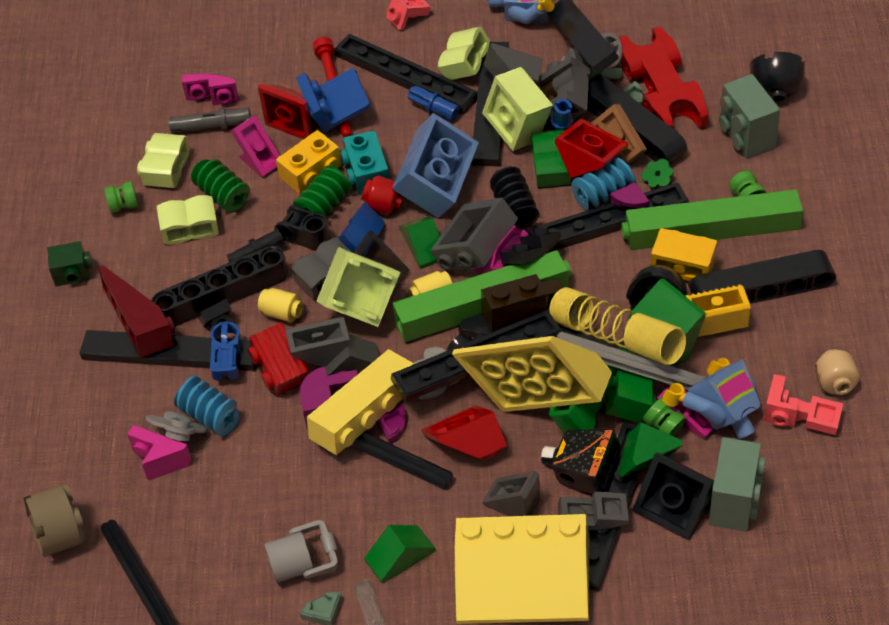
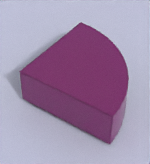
(630, 197)
(392, 423)

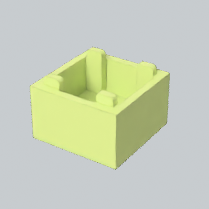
(516, 108)
(358, 287)

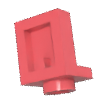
(402, 9)
(777, 408)

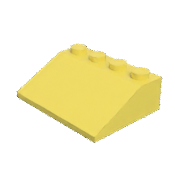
(536, 373)
(522, 569)

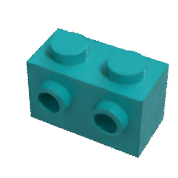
(364, 159)

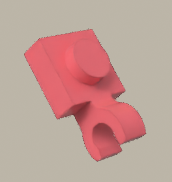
(819, 414)

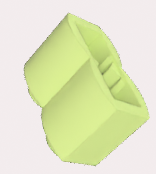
(464, 53)
(163, 160)
(187, 219)

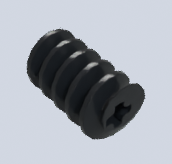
(512, 187)

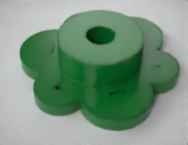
(659, 168)

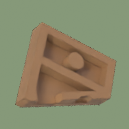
(618, 124)

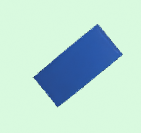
(359, 225)

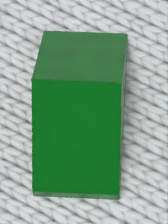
(420, 238)
(642, 445)
(397, 550)

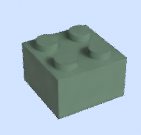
(749, 116)
(736, 484)

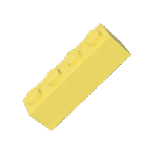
(357, 404)

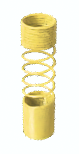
(641, 335)

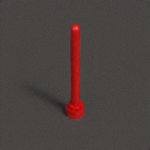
(324, 50)

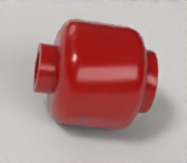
(381, 196)

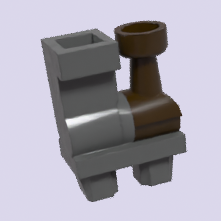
(566, 81)

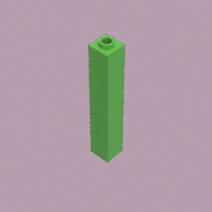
(716, 218)
(457, 301)

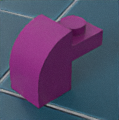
(319, 387)

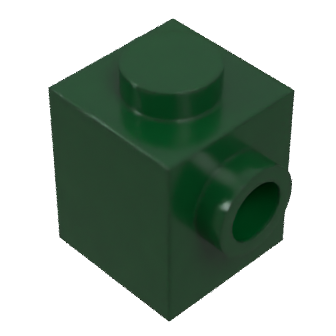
(69, 263)

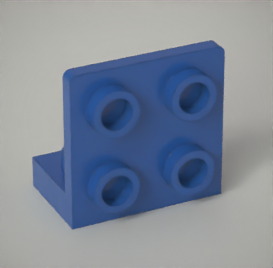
(334, 100)

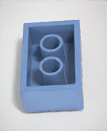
(435, 165)

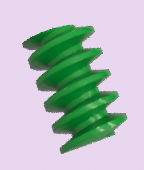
(221, 184)
(324, 191)

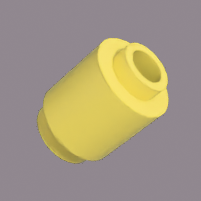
(429, 282)
(280, 304)

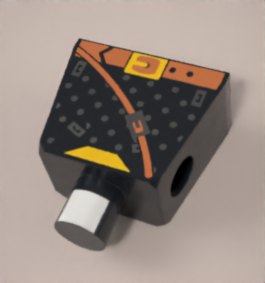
(584, 459)

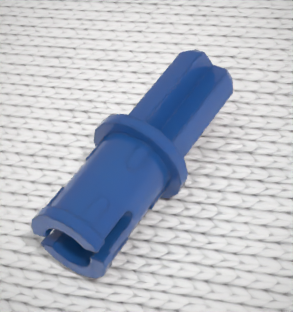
(434, 103)
(561, 117)

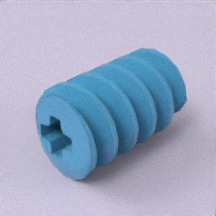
(601, 182)
(207, 406)

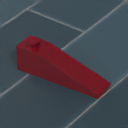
(139, 315)

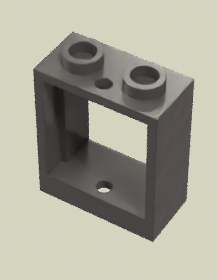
(473, 234)

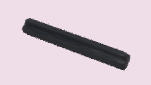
(404, 460)

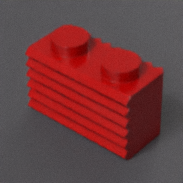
(273, 355)

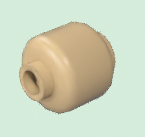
(837, 372)

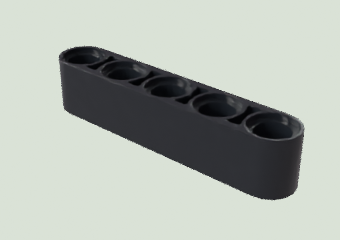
(657, 136)
(772, 277)
(229, 282)

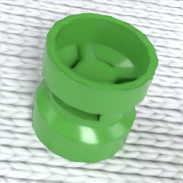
(745, 184)
(115, 199)
(664, 418)

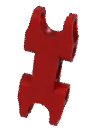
(656, 67)

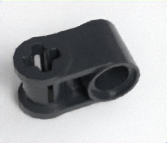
(304, 227)

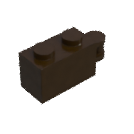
(516, 300)

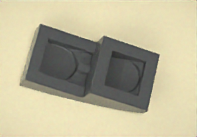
(602, 510)

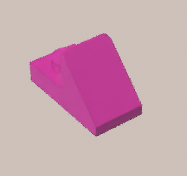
(256, 146)
(160, 452)

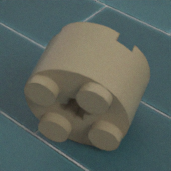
(54, 520)

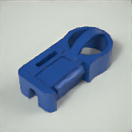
(225, 353)

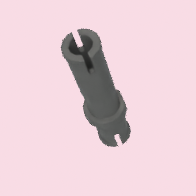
(221, 118)

